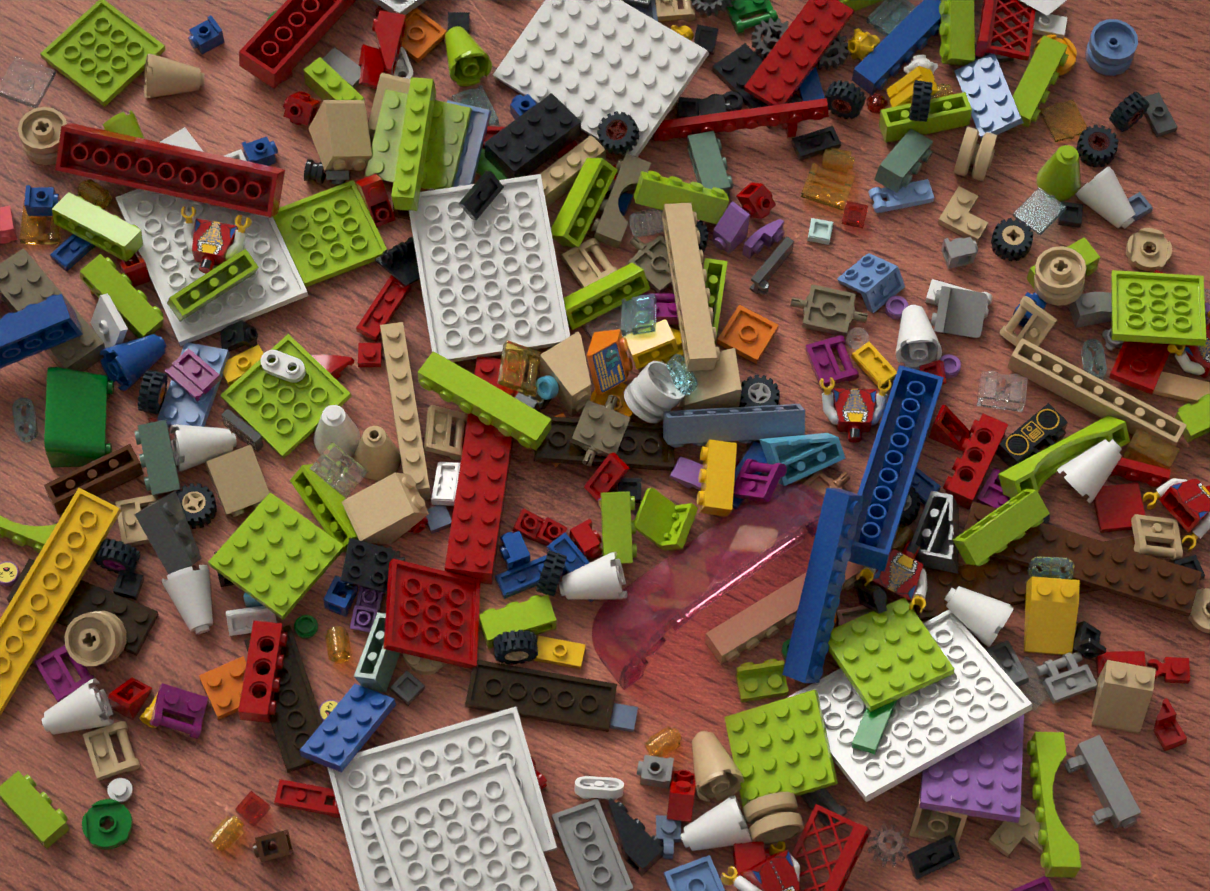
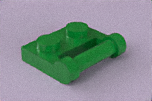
(747, 8)

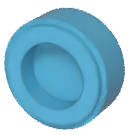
(547, 387)

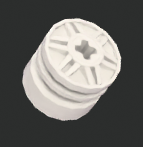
(652, 393)

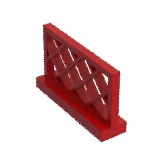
(988, 23)
(849, 854)

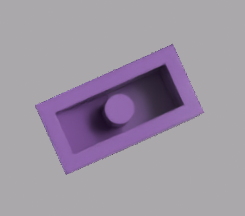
(731, 228)

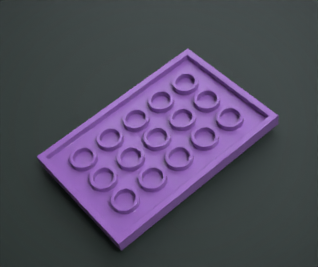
(980, 777)

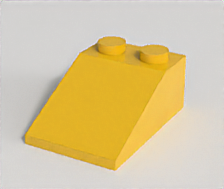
(1050, 615)

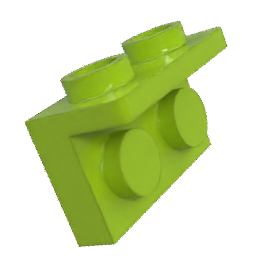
(761, 680)

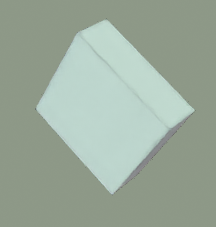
(820, 231)

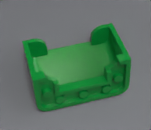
(76, 417)

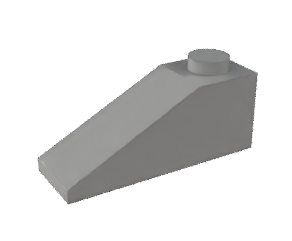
(1091, 309)

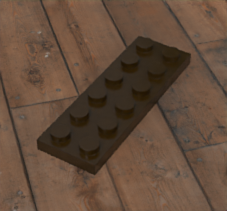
(640, 446)
(88, 598)
(542, 695)
(296, 706)

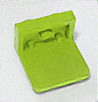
(664, 521)

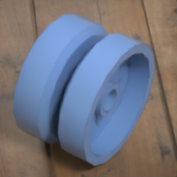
(1111, 47)

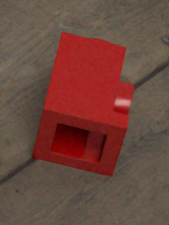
(586, 540)

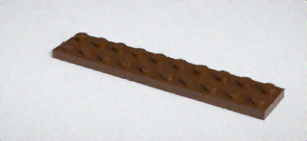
(1103, 565)
(994, 579)

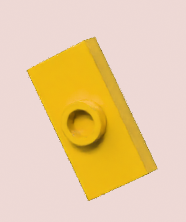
(239, 364)
(874, 364)
(560, 652)

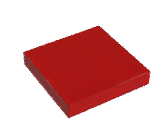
(1117, 505)

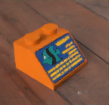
(608, 360)

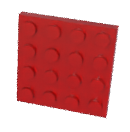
(432, 614)

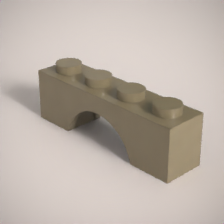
(612, 224)

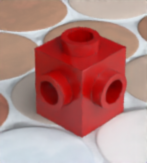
(301, 108)
(756, 200)

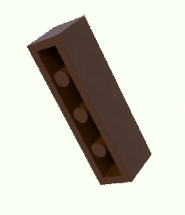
(95, 477)

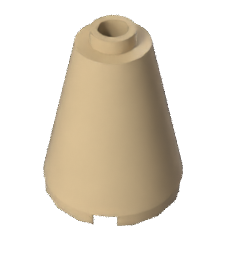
(169, 77)
(377, 454)
(713, 768)

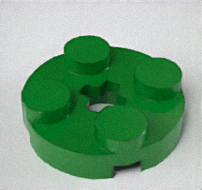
(117, 834)

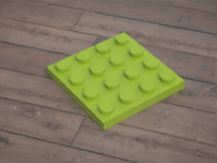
(102, 52)
(444, 145)
(329, 233)
(1158, 308)
(281, 409)
(276, 555)
(888, 654)
(781, 747)

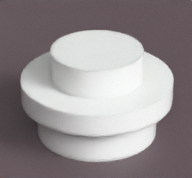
(120, 789)

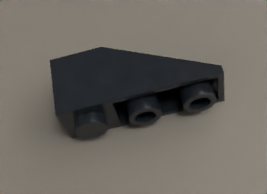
(635, 843)

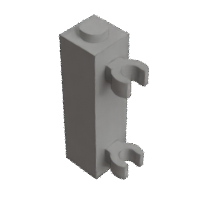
(1107, 783)

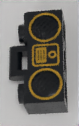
(1032, 435)

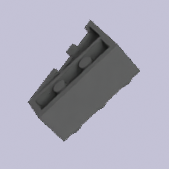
(169, 533)
(936, 533)

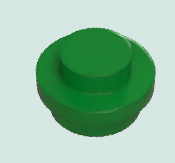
(306, 626)

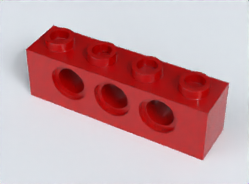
(990, 431)
(262, 635)

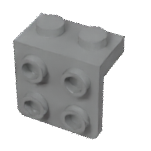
(959, 312)

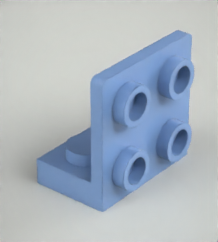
(874, 279)

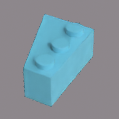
(802, 454)

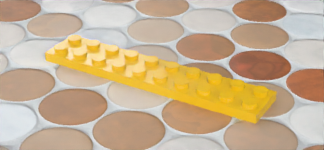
(50, 585)

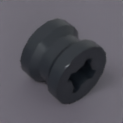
(314, 171)

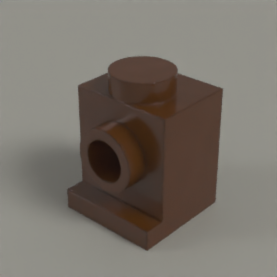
(262, 849)

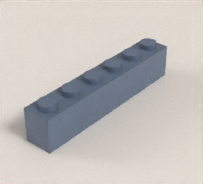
(732, 424)

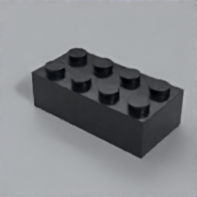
(533, 138)

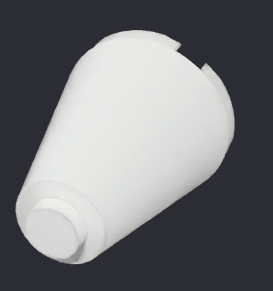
(1107, 199)
(916, 339)
(337, 428)
(199, 444)
(1092, 468)
(595, 580)
(192, 597)
(979, 613)
(79, 710)
(718, 827)

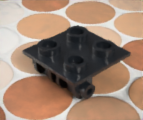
(401, 262)
(366, 566)

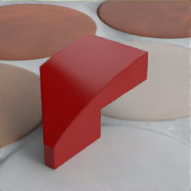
(333, 363)
(1167, 728)

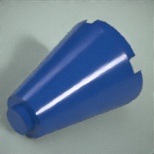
(131, 359)

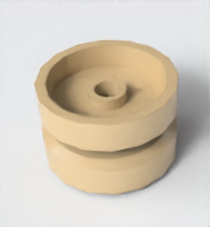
(40, 134)
(977, 154)
(1060, 276)
(109, 639)
(773, 817)

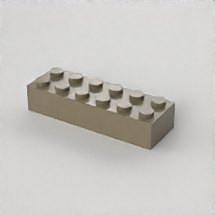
(26, 284)

